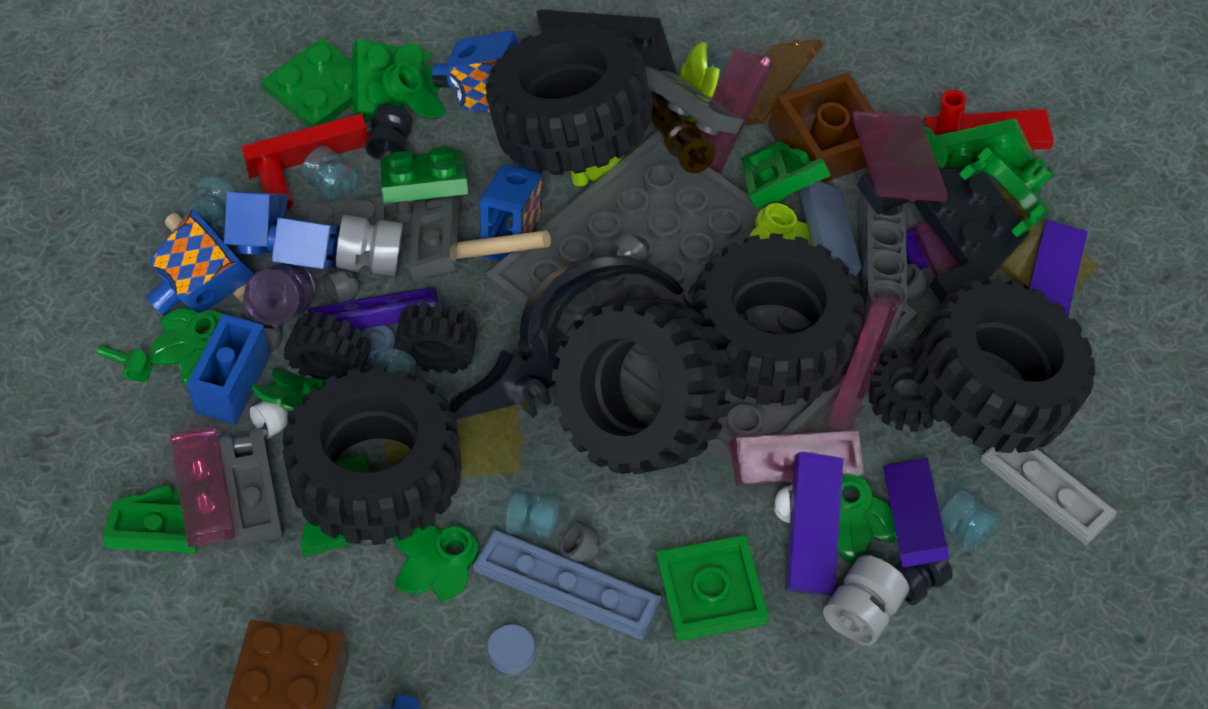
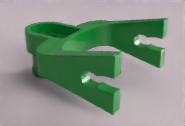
(1021, 183)

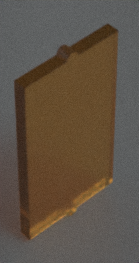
(788, 63)

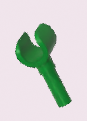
(134, 363)

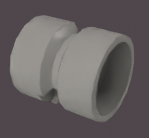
(369, 245)
(866, 600)

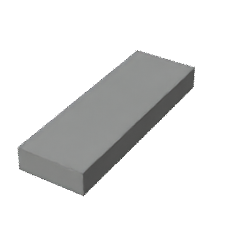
(1052, 491)

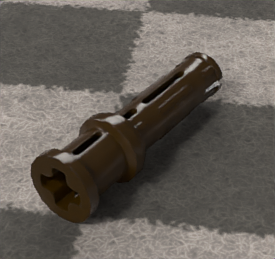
(681, 137)

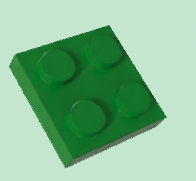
(313, 84)
(423, 175)
(711, 588)

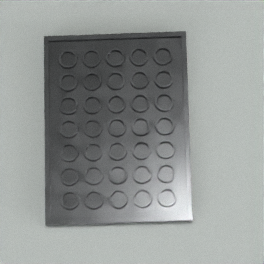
(682, 225)

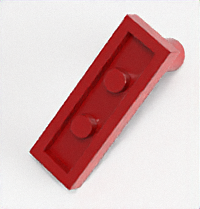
(951, 118)
(273, 155)

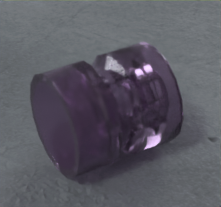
(279, 293)

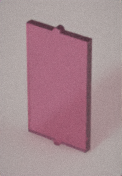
(899, 156)

